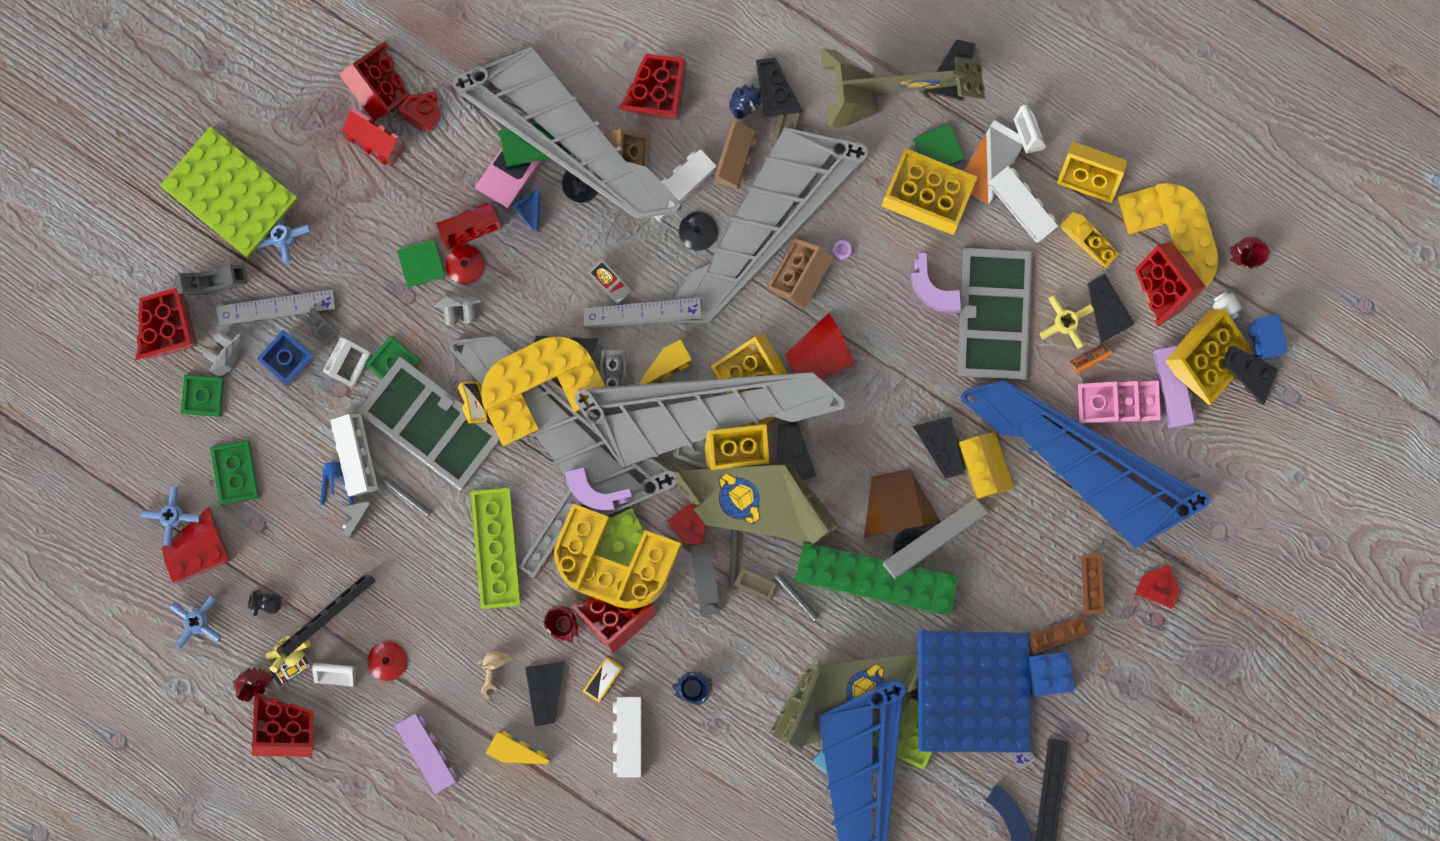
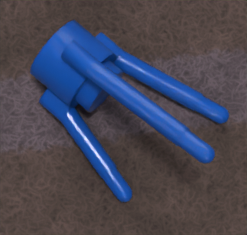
(332, 472)

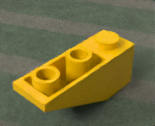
(1089, 239)
(668, 361)
(510, 751)

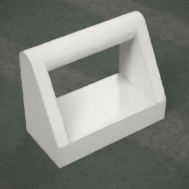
(1029, 130)
(338, 357)
(334, 674)

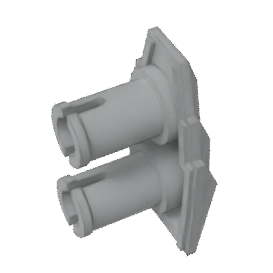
(449, 302)
(224, 361)
(613, 367)

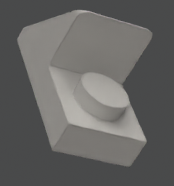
(358, 512)

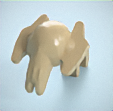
(492, 661)

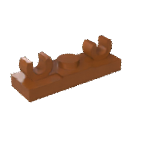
(1092, 584)
(1058, 635)

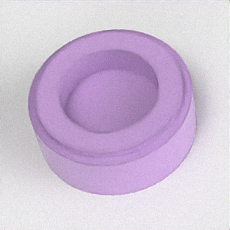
(842, 250)

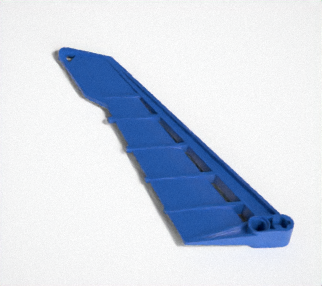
(1114, 495)
(849, 765)

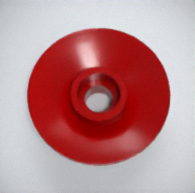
(472, 271)
(397, 663)

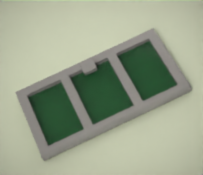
(995, 314)
(429, 424)

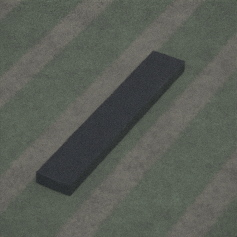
(325, 615)
(1051, 790)

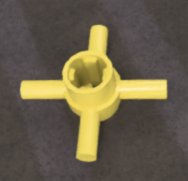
(1067, 314)
(291, 660)

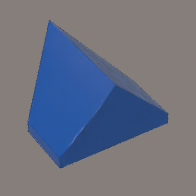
(529, 209)

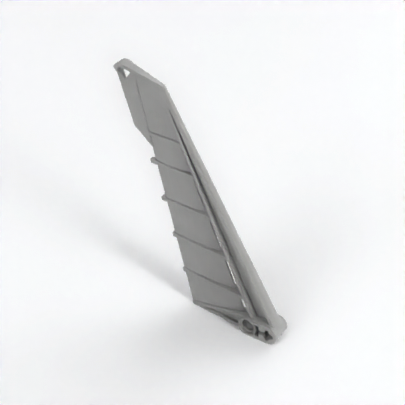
(544, 98)
(780, 182)
(663, 428)
(562, 436)

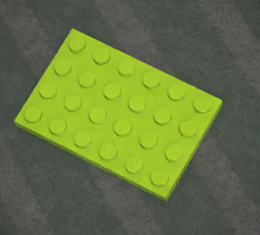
(229, 192)

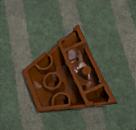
(897, 504)

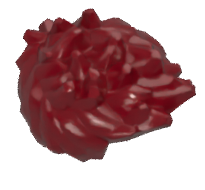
(1249, 252)
(561, 623)
(250, 682)

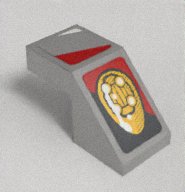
(609, 281)

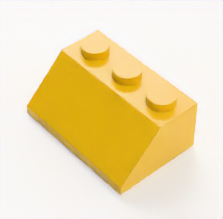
(1092, 172)
(737, 447)
(985, 465)

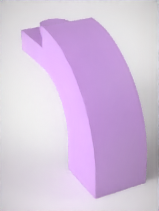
(930, 295)
(584, 492)

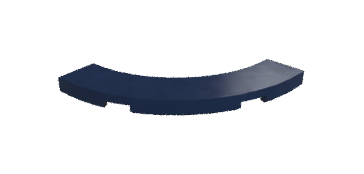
(1010, 813)

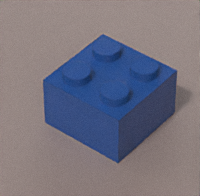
(1267, 338)
(285, 358)
(1051, 674)

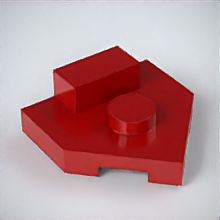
(421, 111)
(688, 525)
(1159, 587)

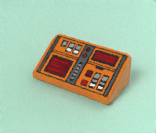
(1090, 358)

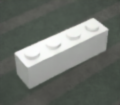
(688, 177)
(1022, 204)
(354, 454)
(628, 736)

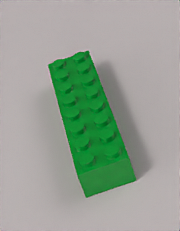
(870, 579)

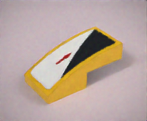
(473, 405)
(602, 679)

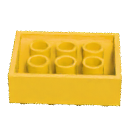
(929, 191)
(1201, 354)
(750, 359)

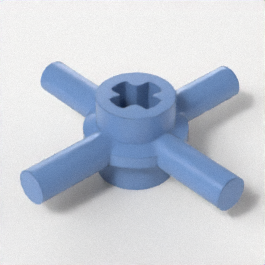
(284, 238)
(173, 521)
(202, 627)

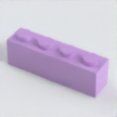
(1174, 392)
(426, 754)

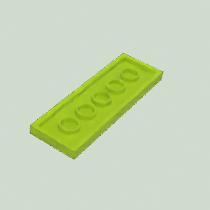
(495, 548)

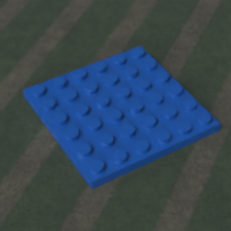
(974, 691)

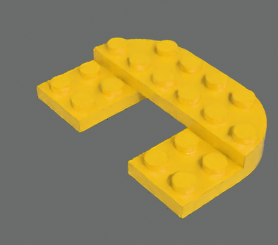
(1185, 221)
(528, 369)
(606, 579)

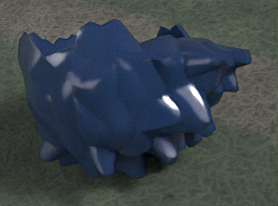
(744, 101)
(693, 688)

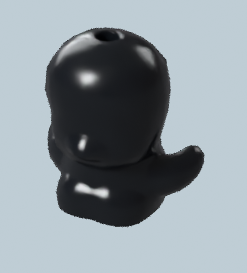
(266, 602)

